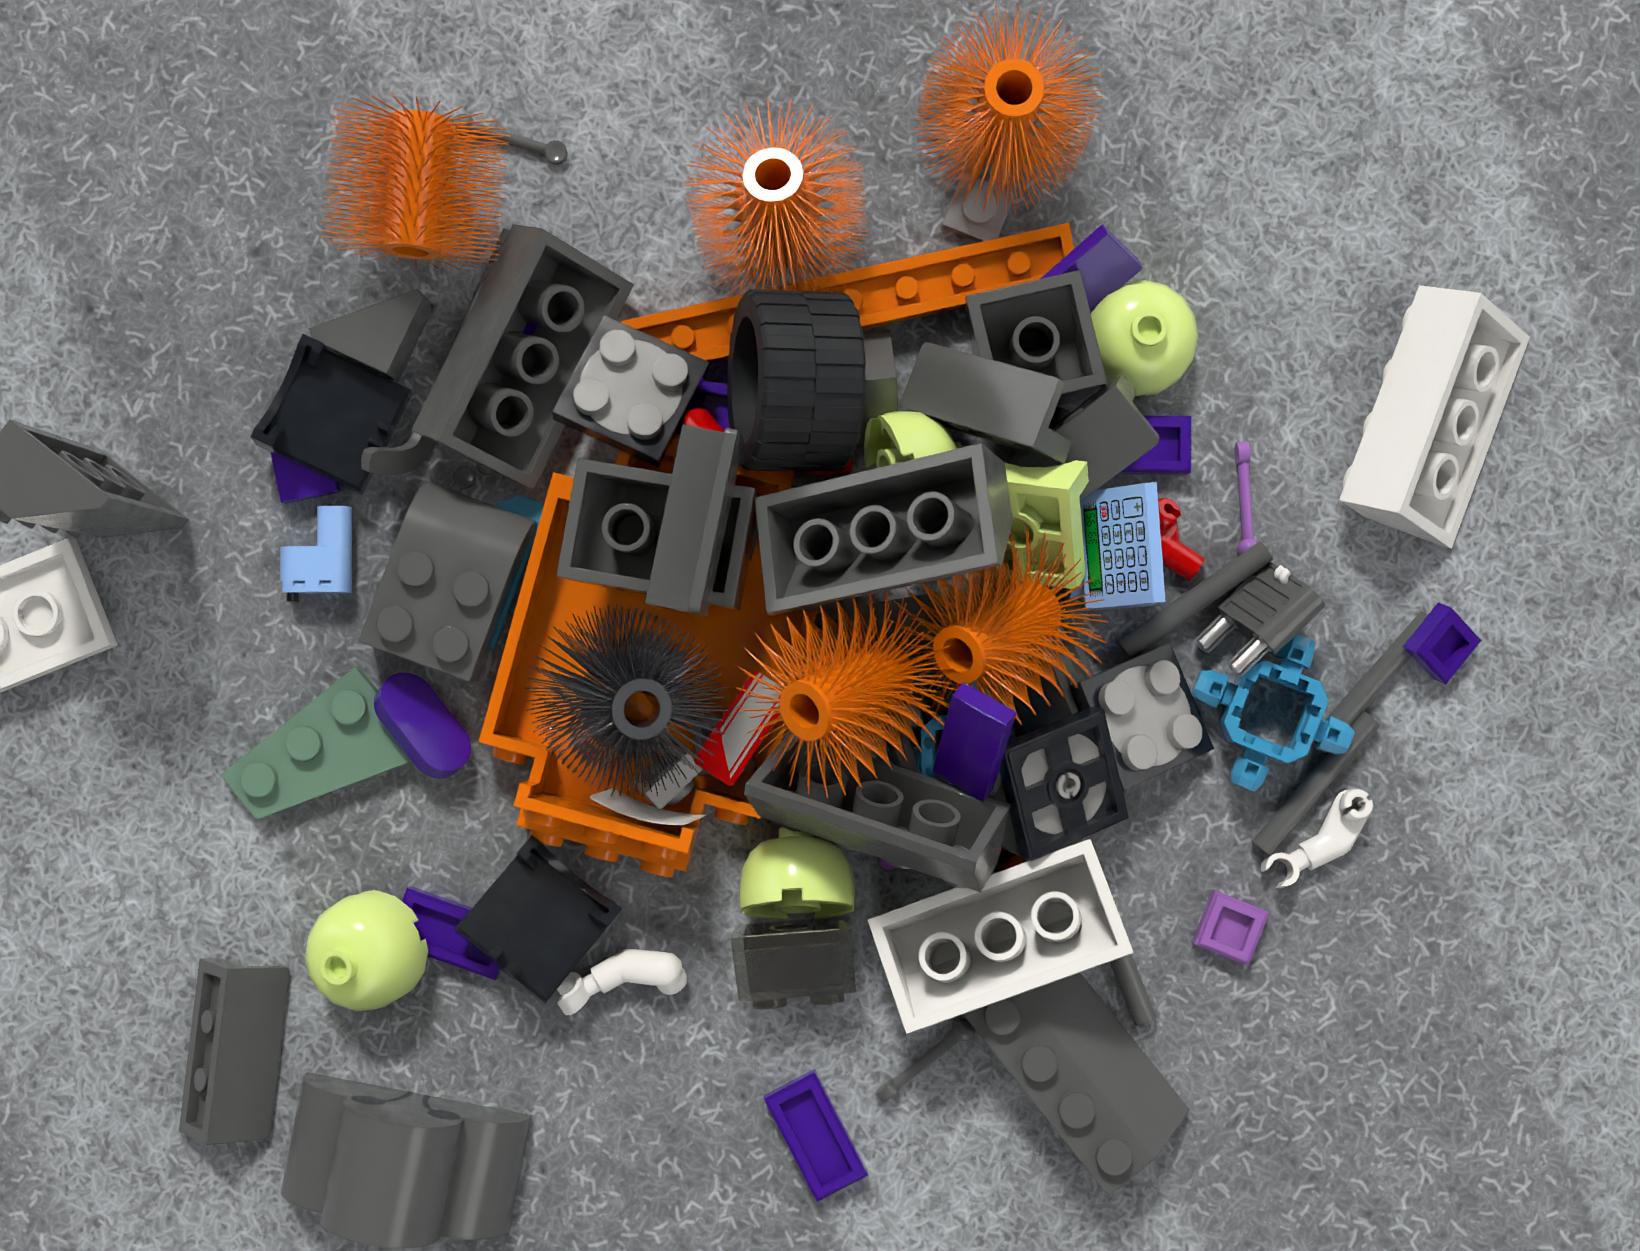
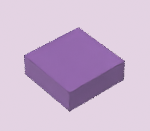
(1230, 927)

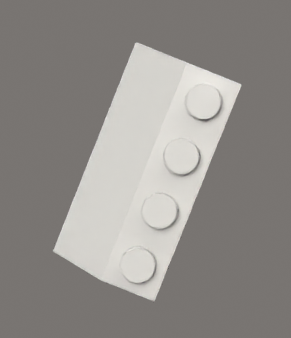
(1435, 414)
(995, 944)

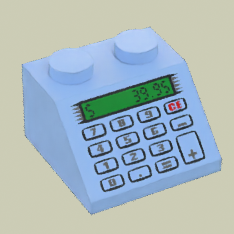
(1121, 548)

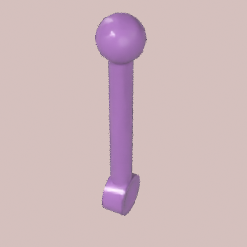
(1242, 459)

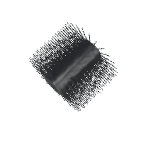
(624, 699)

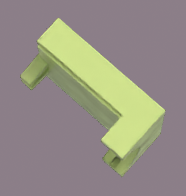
(1049, 503)

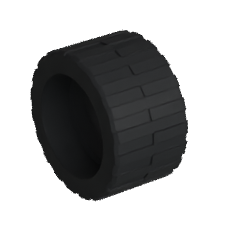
(796, 380)

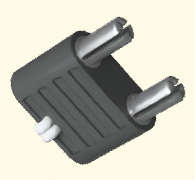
(1265, 609)

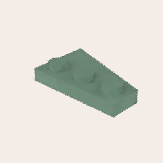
(317, 750)

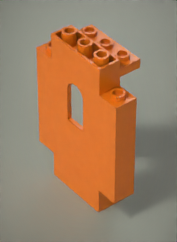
(554, 799)

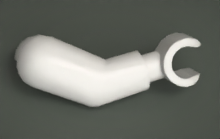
(1334, 839)
(629, 966)

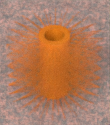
(1006, 112)
(415, 184)
(778, 205)
(1002, 629)
(847, 690)

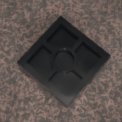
(330, 414)
(537, 920)

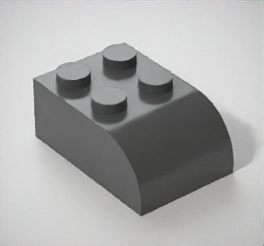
(617, 526)
(447, 581)

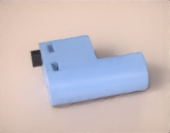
(324, 566)

